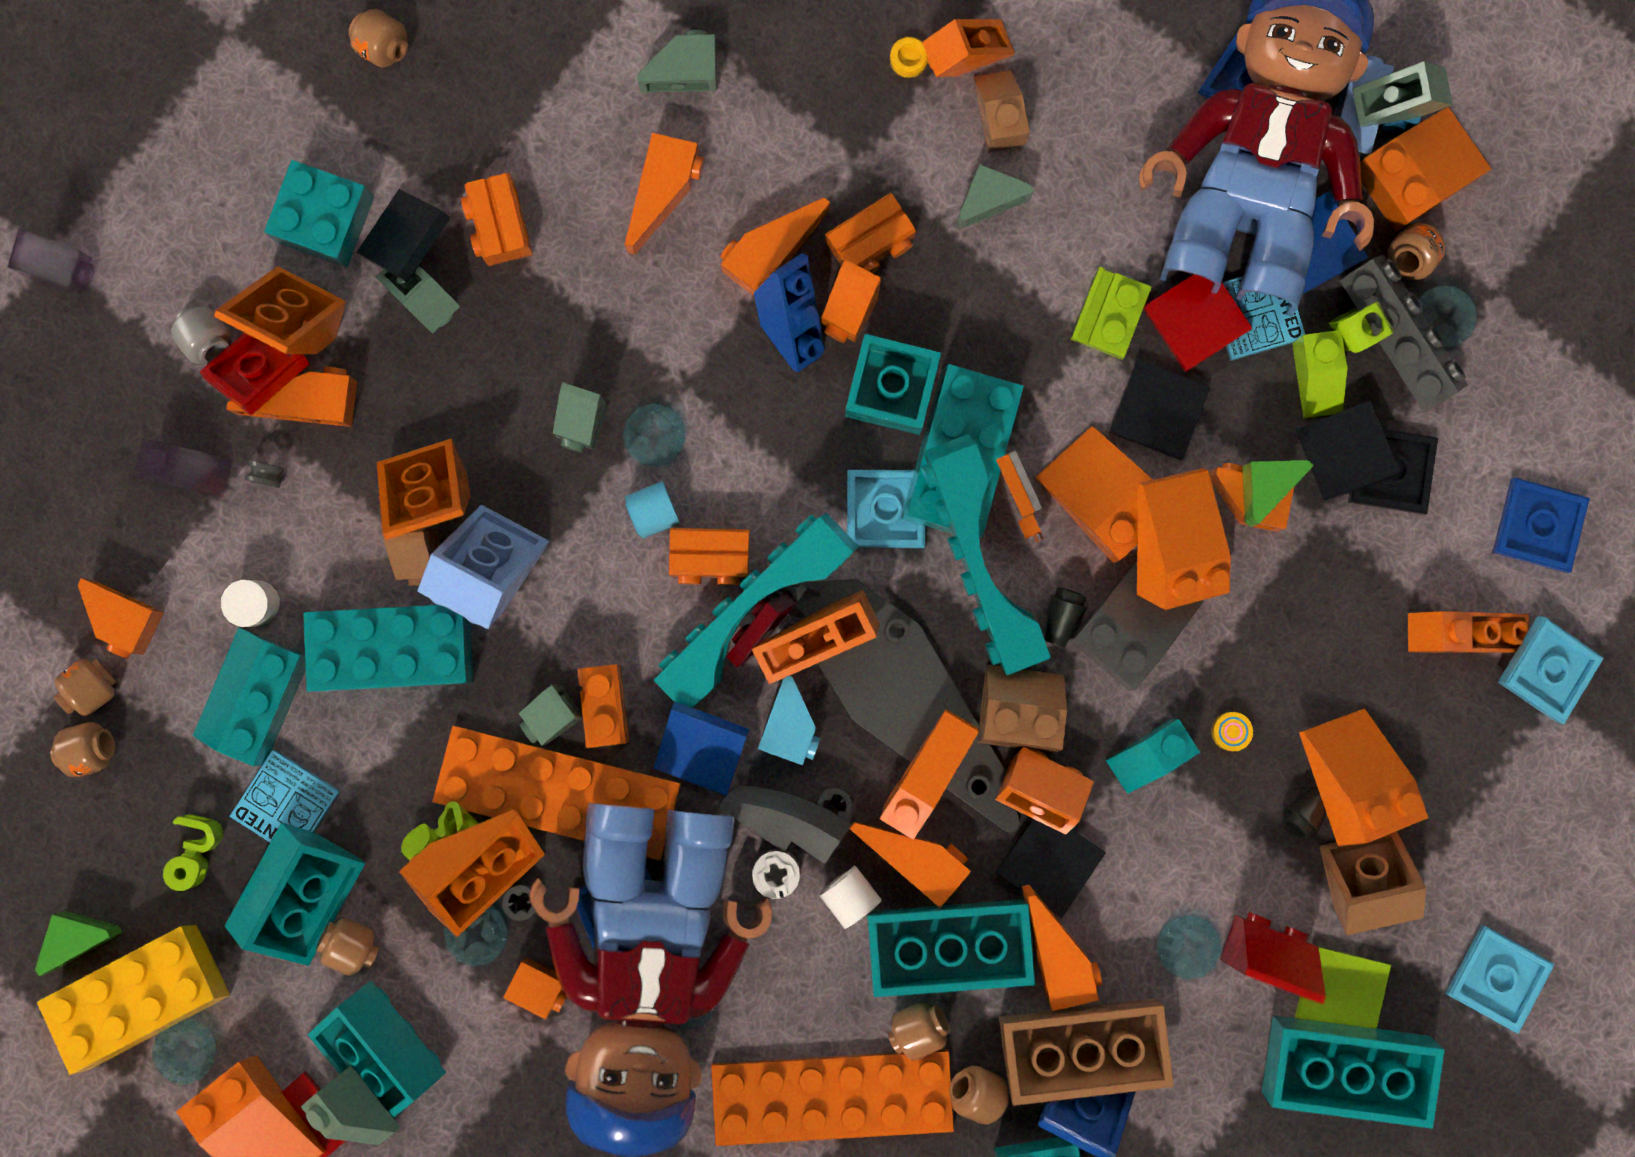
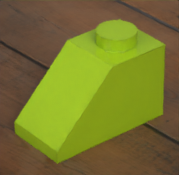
(1321, 373)

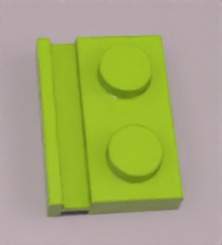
(1111, 313)

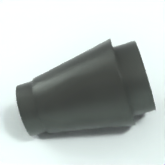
(1064, 615)
(1305, 814)

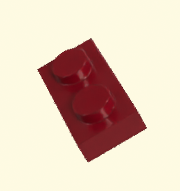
(768, 617)

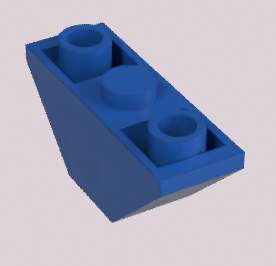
(790, 313)

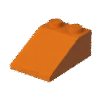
(1421, 168)
(285, 313)
(421, 488)
(1098, 491)
(1181, 541)
(1361, 779)
(472, 869)
(247, 1117)

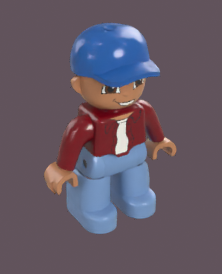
(1273, 148)
(634, 1074)

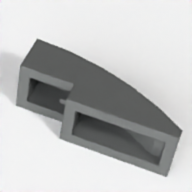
(786, 819)

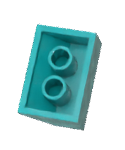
(250, 698)
(293, 895)
(379, 1047)

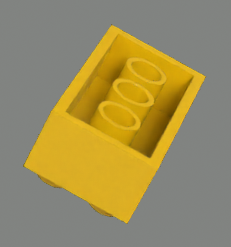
(133, 999)

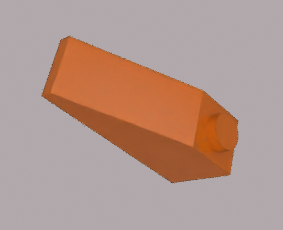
(663, 184)
(771, 245)
(850, 302)
(312, 399)
(818, 637)
(928, 774)
(921, 861)
(1063, 965)

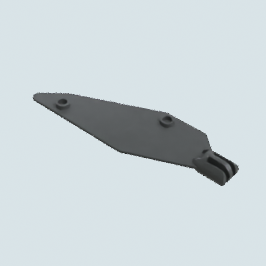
(901, 690)

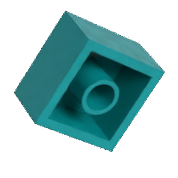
(319, 213)
(892, 384)

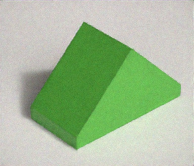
(1267, 484)
(71, 937)

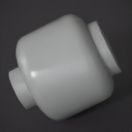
(200, 334)

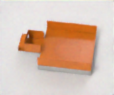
(1022, 493)

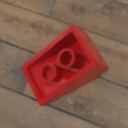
(1275, 956)

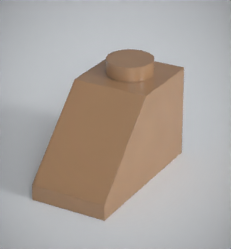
(1001, 110)
(411, 553)

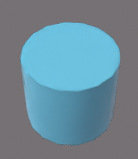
(651, 510)

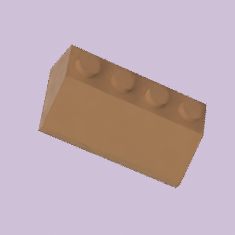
(1086, 1051)

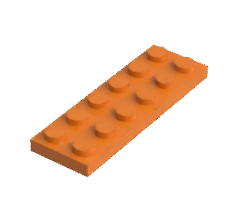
(545, 786)
(831, 1098)

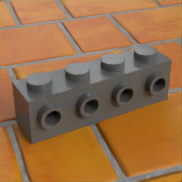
(1415, 345)

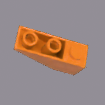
(1466, 632)

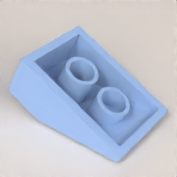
(481, 566)

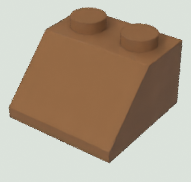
(1023, 709)
(1373, 884)

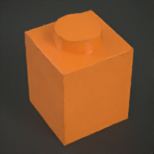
(536, 989)

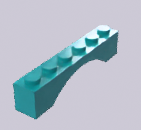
(961, 483)
(811, 557)

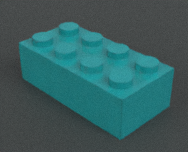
(961, 406)
(386, 648)
(950, 948)
(1352, 1071)

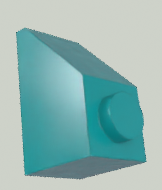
(1153, 755)

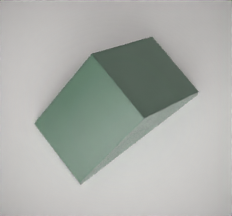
(992, 194)

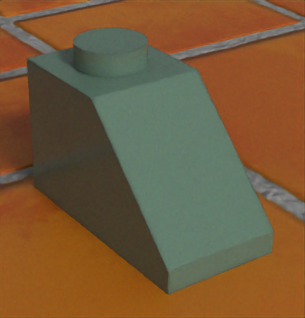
(683, 65)
(1403, 95)
(422, 298)
(579, 417)
(549, 715)
(349, 1111)

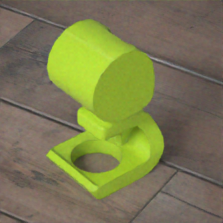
(1356, 330)
(453, 817)
(191, 867)

